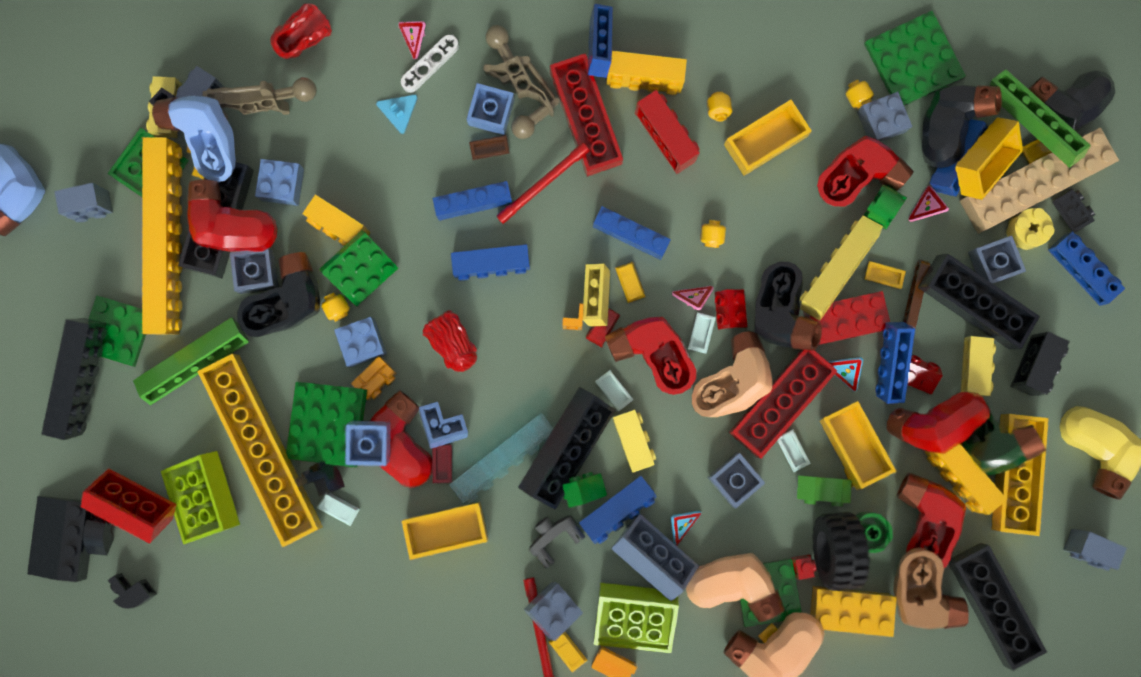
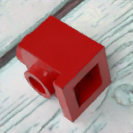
(803, 566)

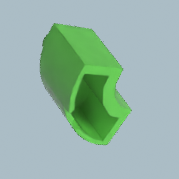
(824, 489)

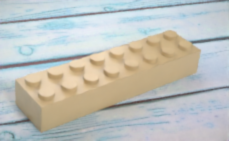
(1037, 183)

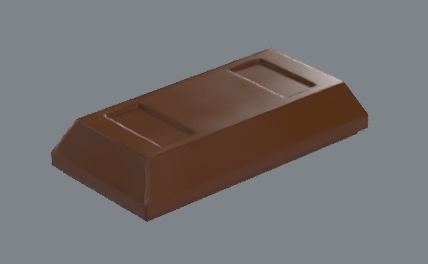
(489, 147)

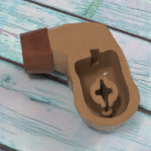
(919, 593)

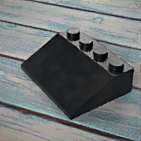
(57, 540)

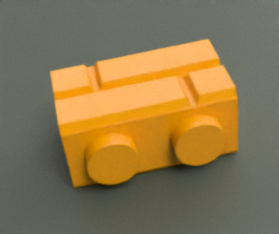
(375, 378)

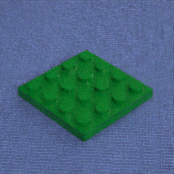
(915, 58)
(320, 422)

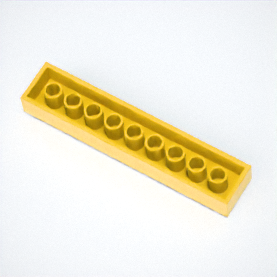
(161, 237)
(260, 449)

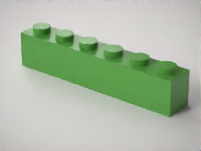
(1040, 120)
(186, 362)

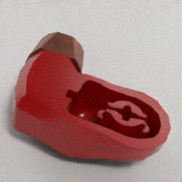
(857, 167)

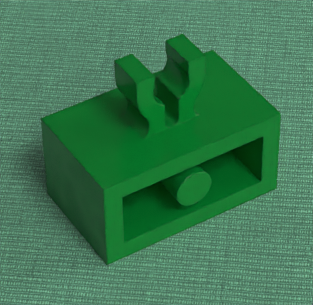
(584, 489)

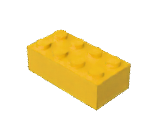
(646, 72)
(767, 137)
(989, 158)
(857, 446)
(967, 480)
(445, 530)
(854, 611)

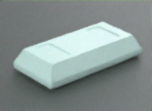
(701, 333)
(614, 390)
(793, 451)
(338, 508)

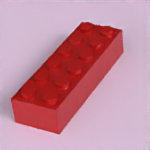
(586, 114)
(784, 403)

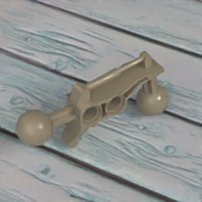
(262, 97)
(522, 126)

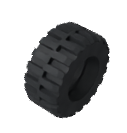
(841, 551)

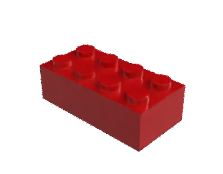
(667, 132)
(853, 317)
(128, 505)

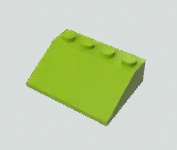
(200, 496)
(635, 618)

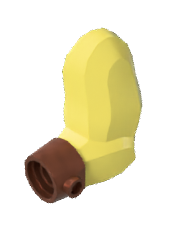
(1109, 443)

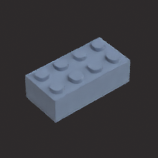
(655, 557)

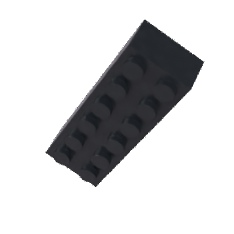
(233, 195)
(978, 301)
(74, 378)
(567, 448)
(997, 606)

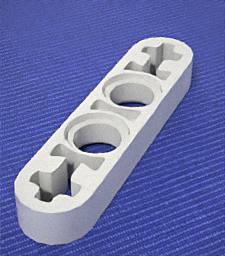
(428, 62)

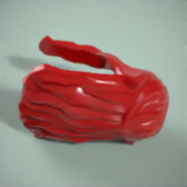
(300, 32)
(451, 341)

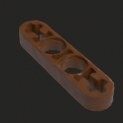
(915, 295)

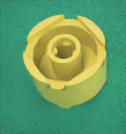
(1039, 224)

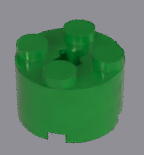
(885, 206)
(882, 531)

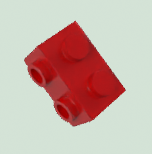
(730, 309)
(924, 375)

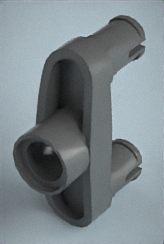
(549, 531)

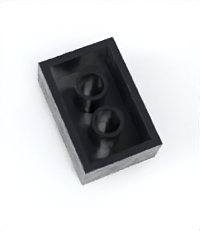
(1040, 364)

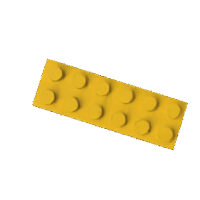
(1022, 484)

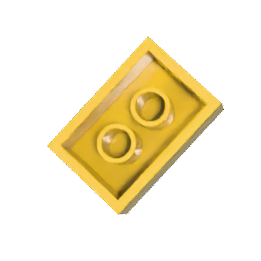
(332, 221)

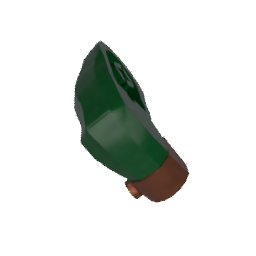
(1001, 451)

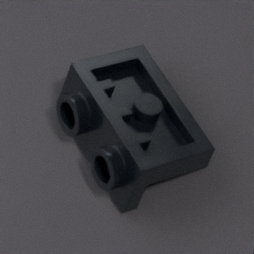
(1073, 210)

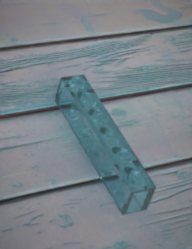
(500, 459)

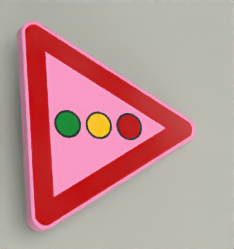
(413, 34)
(928, 205)
(694, 297)

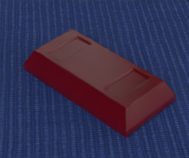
(442, 464)

